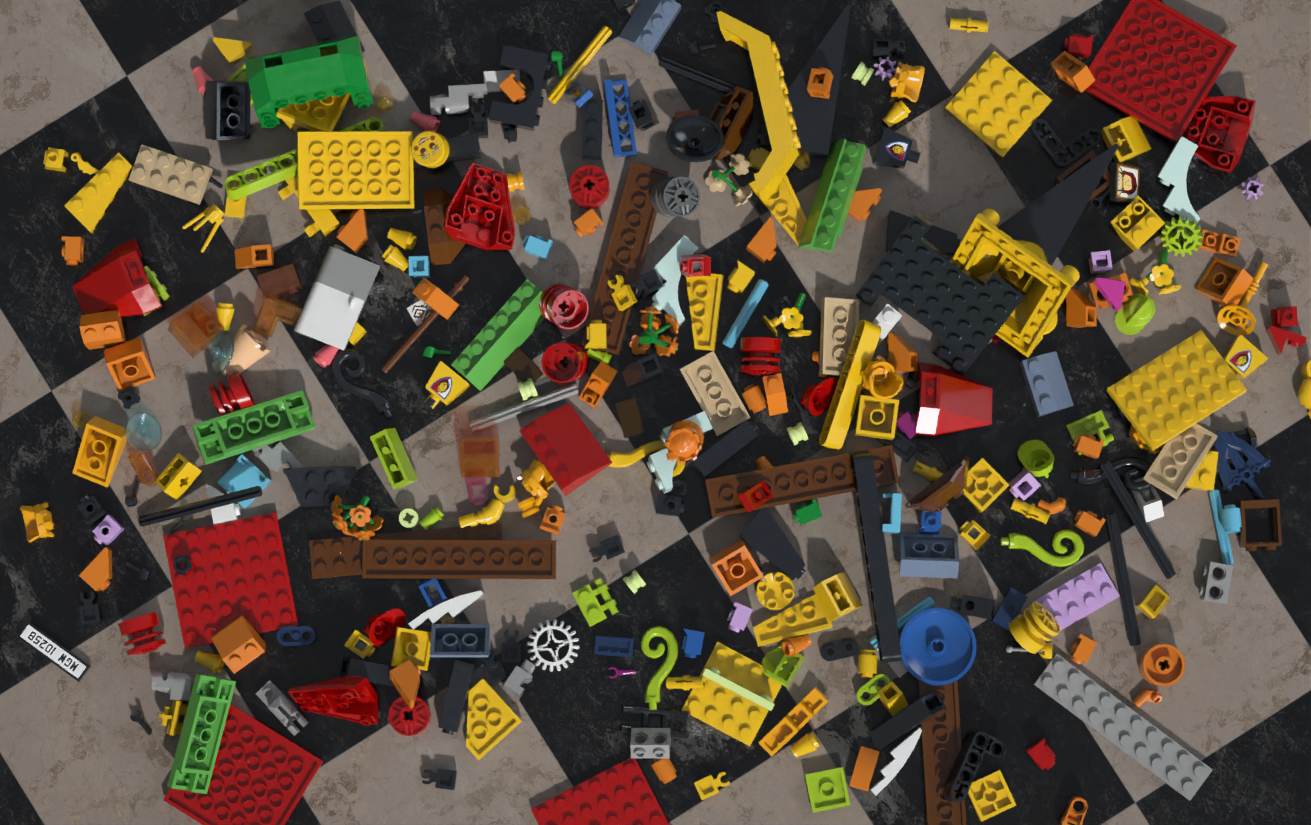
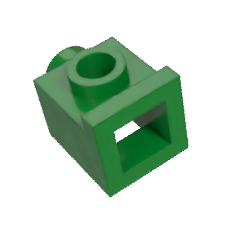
(807, 513)

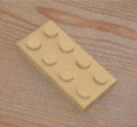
(170, 174)
(838, 327)
(715, 393)
(1180, 460)

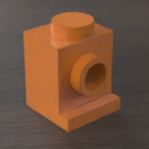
(816, 77)
(513, 89)
(587, 223)
(73, 250)
(1088, 446)
(1088, 522)
(553, 528)
(1082, 649)

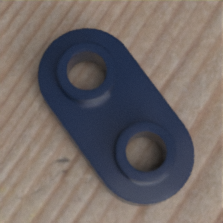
(296, 636)

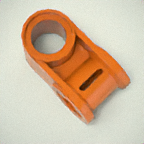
(1073, 816)

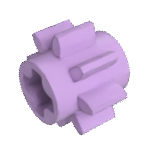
(890, 68)
(1249, 194)

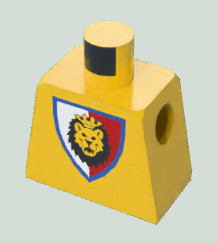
(1243, 357)
(444, 386)

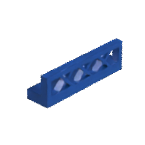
(613, 118)

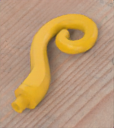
(626, 459)

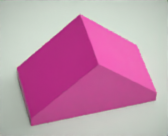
(1112, 291)

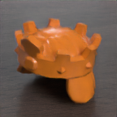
(684, 441)

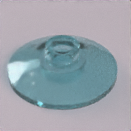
(222, 354)
(149, 427)

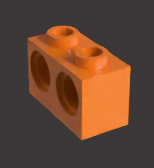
(1073, 71)
(1103, 303)

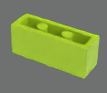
(394, 458)

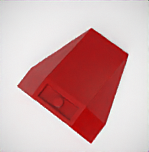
(1221, 130)
(481, 210)
(118, 284)
(950, 401)
(341, 697)

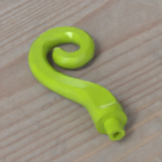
(1020, 541)
(652, 691)

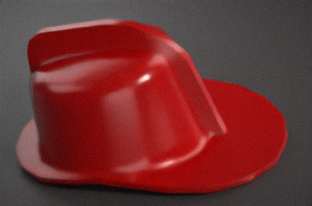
(819, 397)
(383, 626)

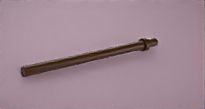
(422, 327)

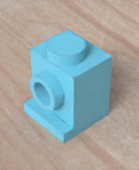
(537, 246)
(419, 266)

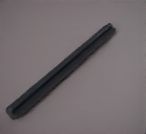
(200, 506)
(1137, 519)
(1123, 579)

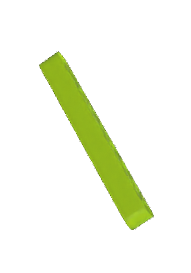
(277, 164)

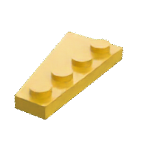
(99, 192)

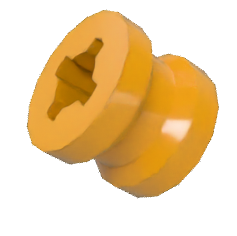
(515, 181)
(528, 507)

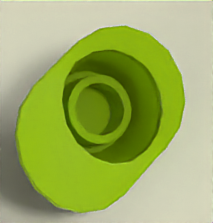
(1135, 314)
(1036, 458)

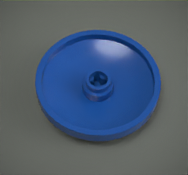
(937, 646)

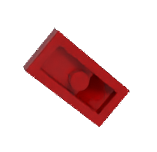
(1279, 336)
(755, 496)

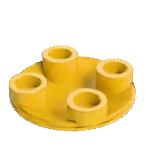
(775, 590)

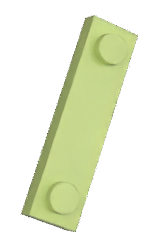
(714, 675)

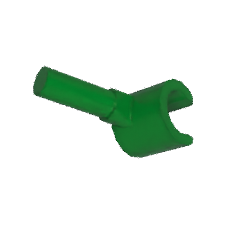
(557, 56)
(429, 352)

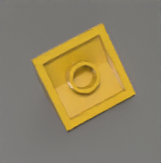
(411, 646)

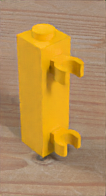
(323, 218)

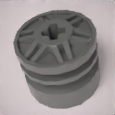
(665, 196)

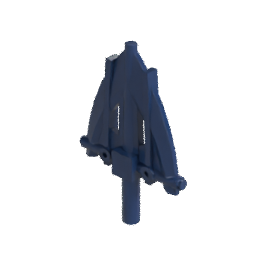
(1227, 447)

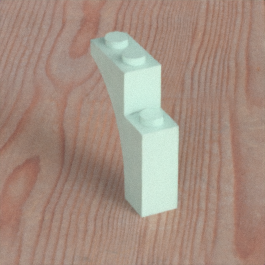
(1175, 173)
(668, 269)
(658, 461)

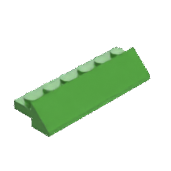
(833, 196)
(501, 336)
(253, 427)
(201, 733)

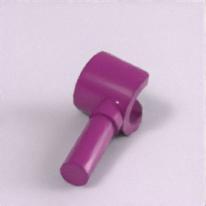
(621, 672)

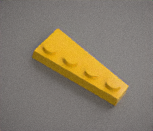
(785, 208)
(704, 307)
(795, 621)

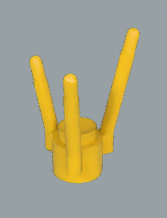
(211, 214)

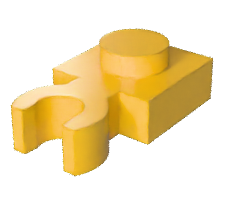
(623, 293)
(708, 786)

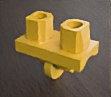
(177, 708)

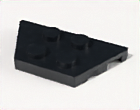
(319, 484)

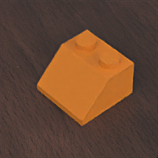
(1224, 282)
(102, 329)
(129, 364)
(736, 567)
(238, 644)

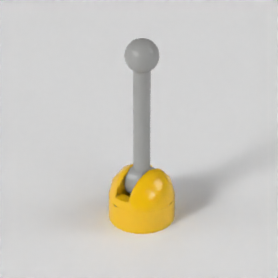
(1045, 652)

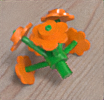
(651, 327)
(360, 516)

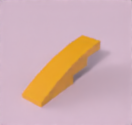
(793, 721)

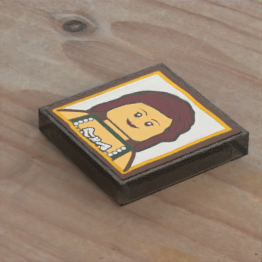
(1124, 182)

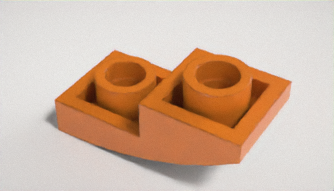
(1219, 243)
(864, 768)

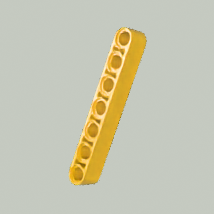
(849, 385)

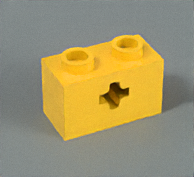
(178, 476)

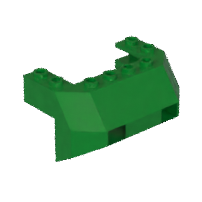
(307, 75)

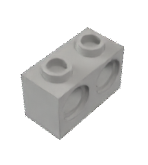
(1222, 583)
(650, 743)

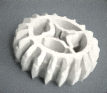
(536, 649)

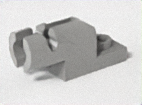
(458, 98)
(277, 457)
(178, 684)
(281, 707)

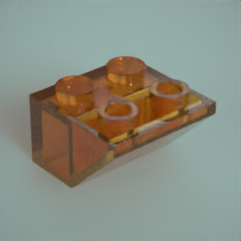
(195, 328)
(480, 457)

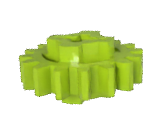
(1173, 239)

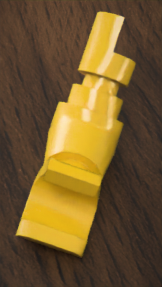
(1304, 391)
(491, 512)

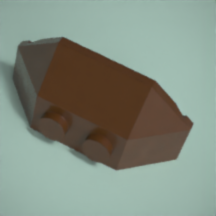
(733, 115)
(441, 246)
(942, 489)

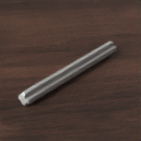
(523, 407)

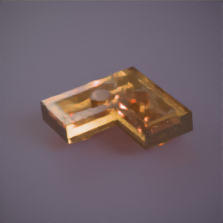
(274, 311)

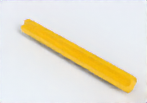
(579, 64)

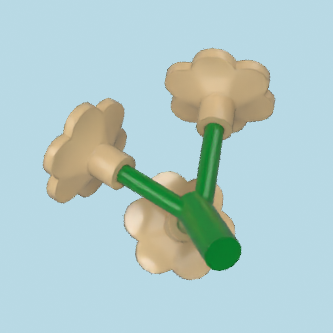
(718, 179)

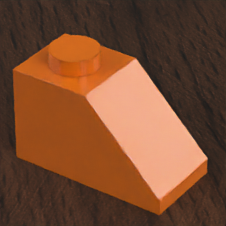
(764, 242)
(435, 298)
(775, 394)
(99, 571)
(406, 680)

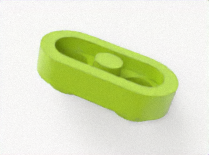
(872, 688)

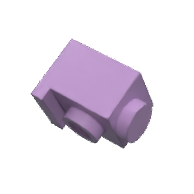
(1100, 262)
(1029, 486)
(114, 530)
(739, 617)

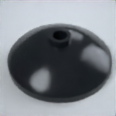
(697, 132)

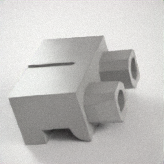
(517, 678)

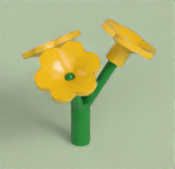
(1160, 275)
(791, 318)

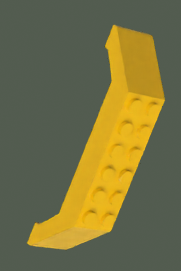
(774, 102)

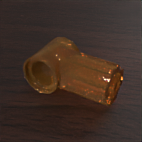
(142, 467)

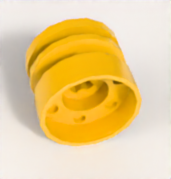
(1034, 627)

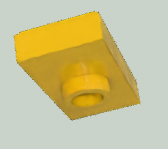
(235, 208)

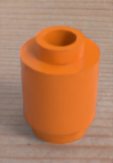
(754, 398)
(664, 770)

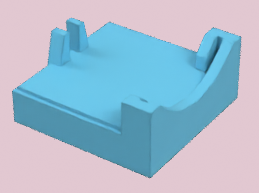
(243, 476)
(894, 514)

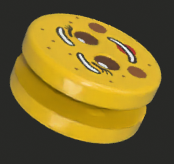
(430, 149)

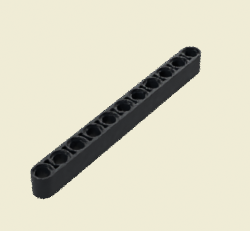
(876, 557)

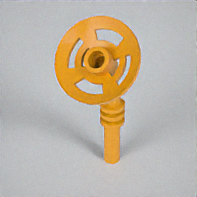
(1238, 310)

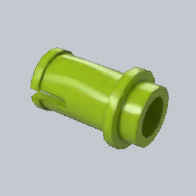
(599, 355)
(430, 519)

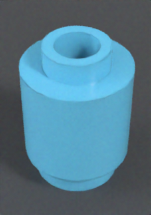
(1231, 519)

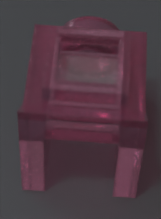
(477, 490)

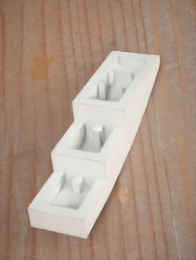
(453, 606)
(900, 755)

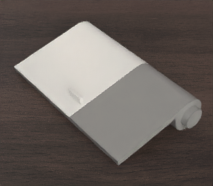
(336, 298)

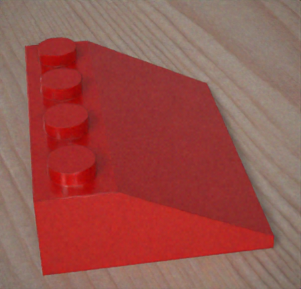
(565, 448)

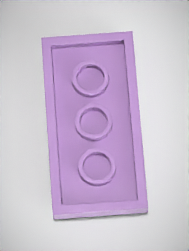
(1079, 596)

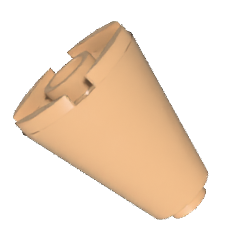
(248, 349)

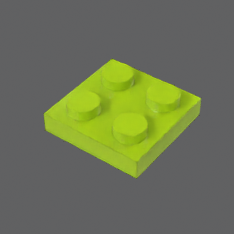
(827, 789)

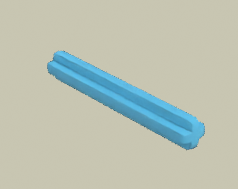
(745, 313)
(1223, 538)
(925, 604)

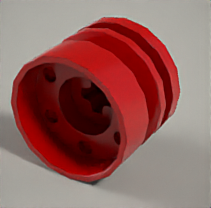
(589, 198)
(564, 306)
(760, 355)
(554, 362)
(232, 396)
(142, 634)
(409, 727)

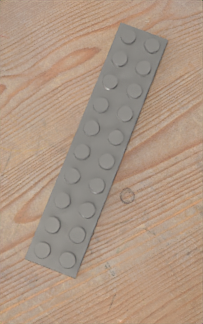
(1123, 727)

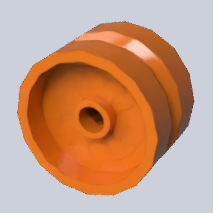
(1173, 665)

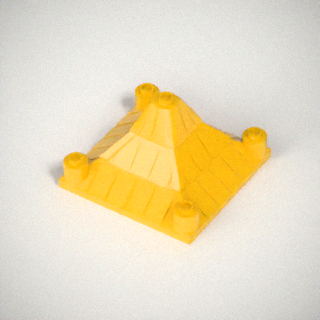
(1026, 266)

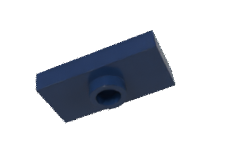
(1009, 608)
(613, 646)

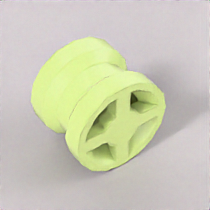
(862, 73)
(527, 389)
(797, 433)
(411, 519)
(634, 581)

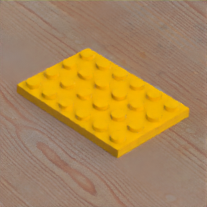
(355, 170)
(1176, 390)

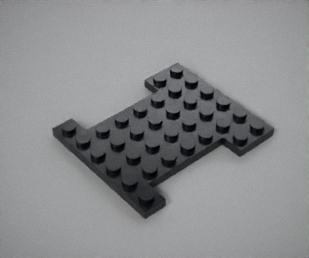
(942, 295)

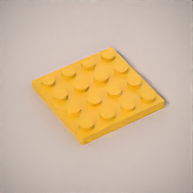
(998, 104)
(725, 708)

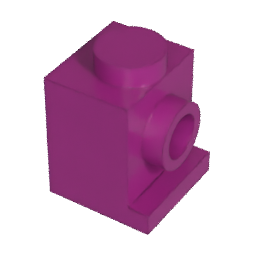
(906, 423)

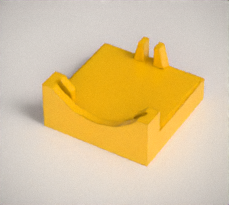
(983, 485)
(990, 795)

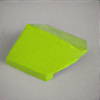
(781, 667)

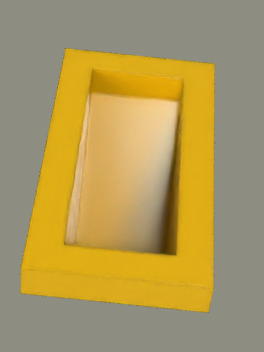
(233, 49)
(1153, 602)

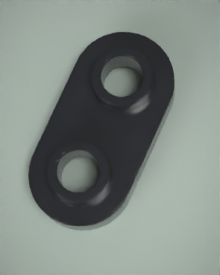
(839, 649)

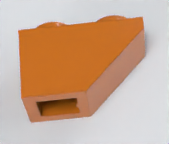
(862, 202)
(355, 232)
(254, 256)
(1080, 310)
(901, 354)
(598, 384)

